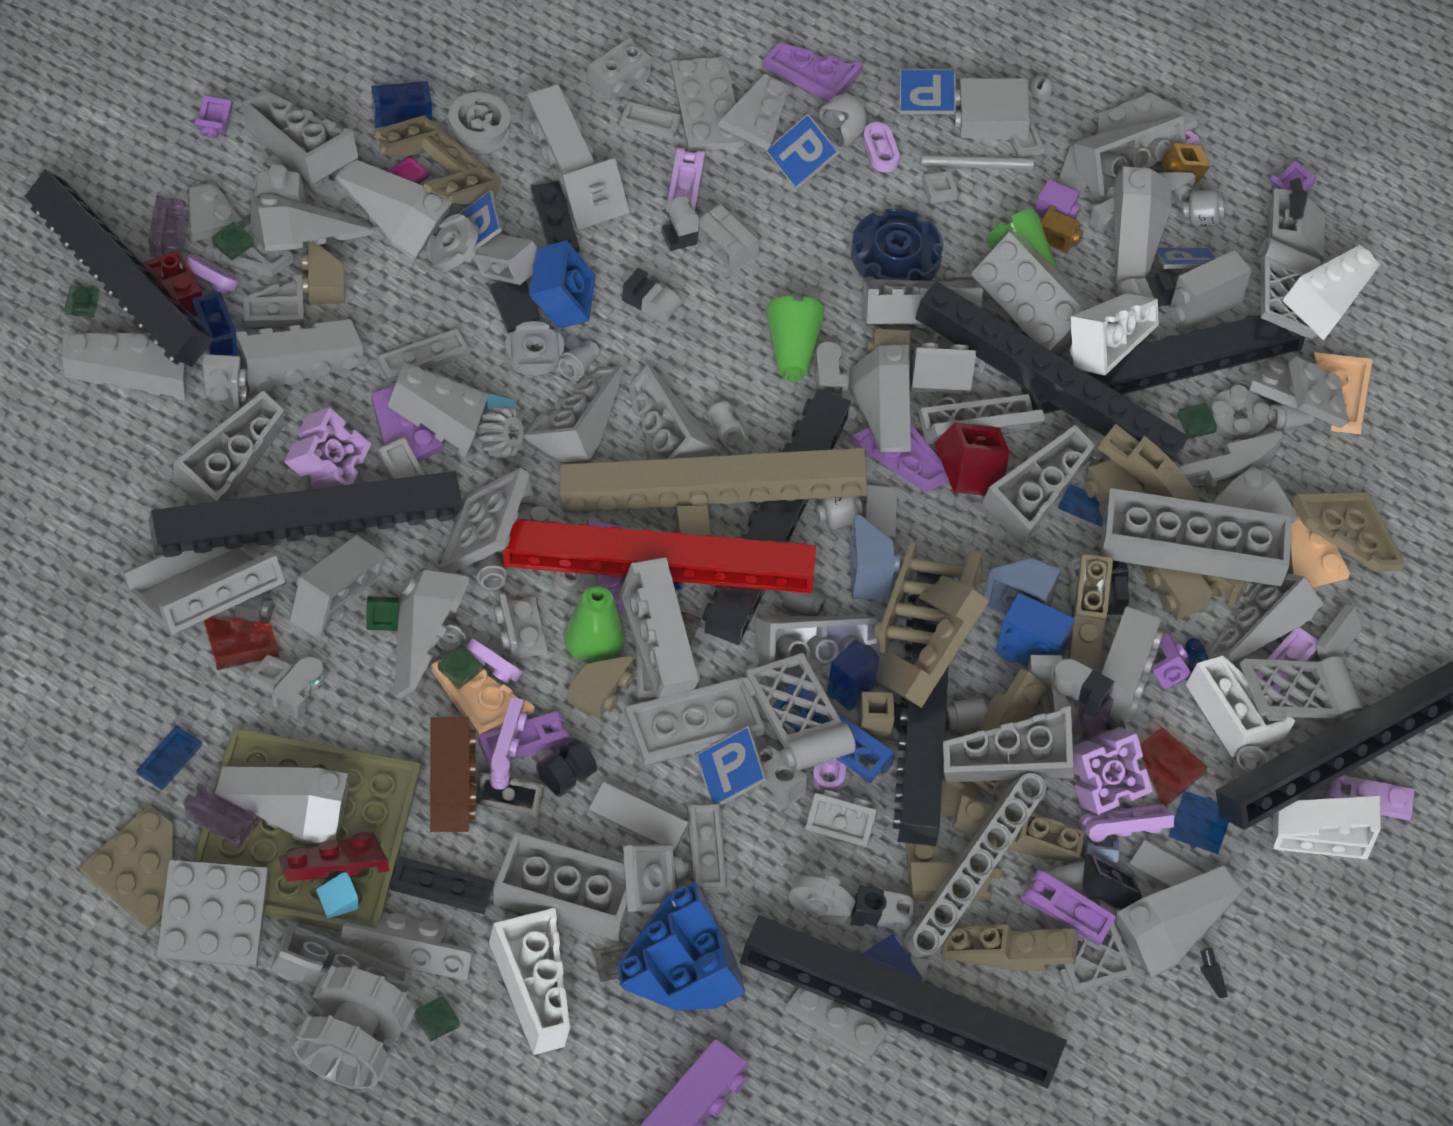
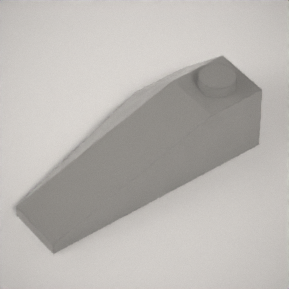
(288, 223)
(883, 395)
(580, 420)
(666, 422)
(1172, 920)

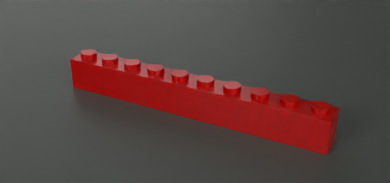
(689, 557)

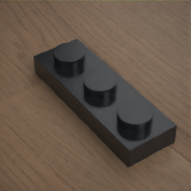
(554, 214)
(442, 885)

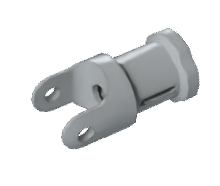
(726, 423)

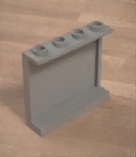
(200, 585)

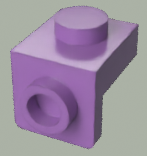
(214, 116)
(1294, 171)
(1174, 667)

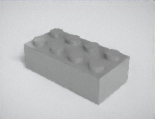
(1031, 291)
(581, 886)

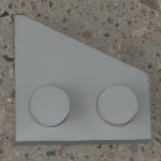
(209, 211)
(256, 259)
(275, 306)

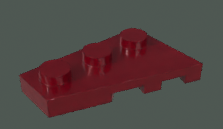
(344, 855)

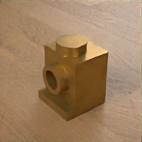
(1186, 158)
(1061, 230)

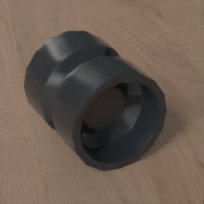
(568, 765)

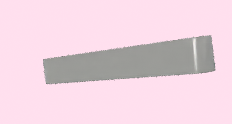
(963, 874)

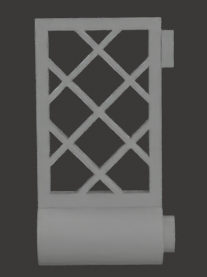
(1290, 266)
(1332, 687)
(810, 745)
(1073, 877)

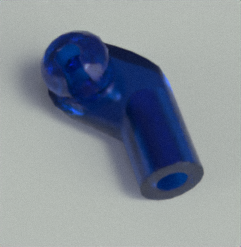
(1196, 652)

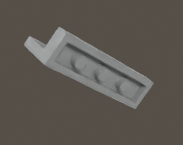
(1006, 421)

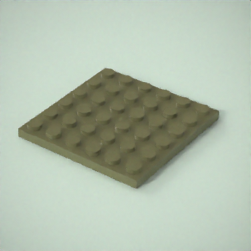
(377, 803)

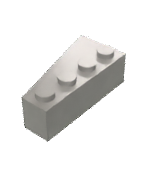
(658, 627)

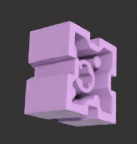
(327, 450)
(1109, 770)

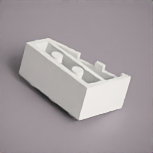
(1231, 709)
(1329, 826)

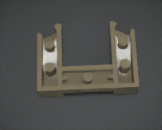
(420, 135)
(918, 680)
(923, 861)

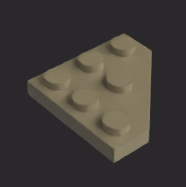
(1351, 525)
(135, 866)

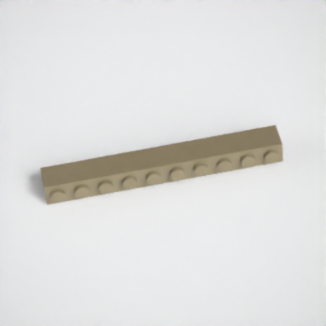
(713, 480)

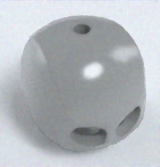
(847, 113)

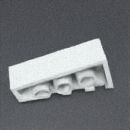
(1330, 289)
(1111, 331)
(533, 974)

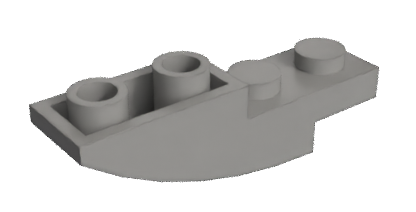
(1181, 187)
(1238, 456)

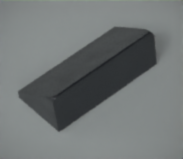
(514, 304)
(517, 797)
(1109, 883)

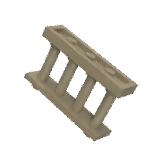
(968, 574)

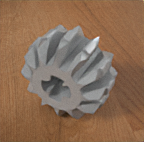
(502, 432)

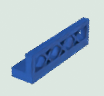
(865, 744)

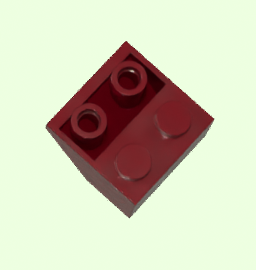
(176, 277)
(973, 457)

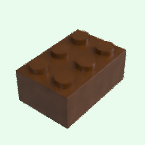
(452, 774)

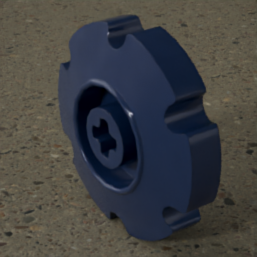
(897, 247)

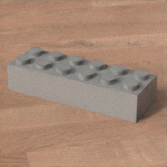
(1196, 537)

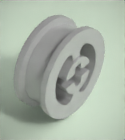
(478, 111)

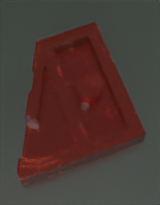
(239, 641)
(1170, 765)

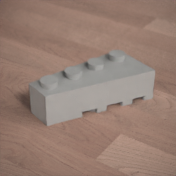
(556, 131)
(298, 138)
(898, 300)
(297, 353)
(122, 361)
(227, 455)
(1038, 484)
(1008, 752)

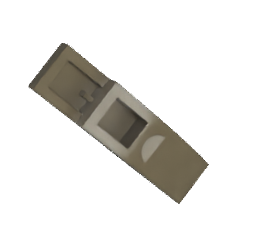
(1147, 464)
(1090, 610)
(1011, 707)
(1037, 837)
(1009, 949)

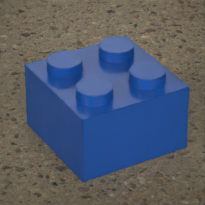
(562, 284)
(1033, 630)

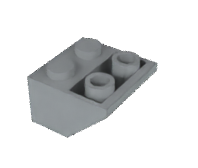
(1302, 234)
(942, 369)

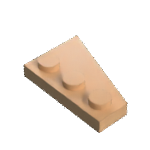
(1355, 380)
(1315, 557)
(480, 700)

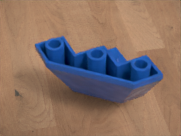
(682, 956)

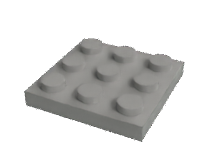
(485, 521)
(213, 913)

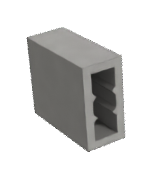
(992, 108)
(1210, 290)

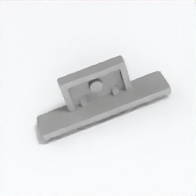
(410, 945)

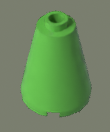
(1029, 225)
(794, 334)
(595, 627)

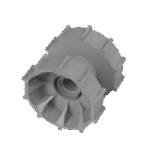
(345, 1042)

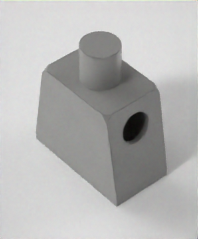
(280, 183)

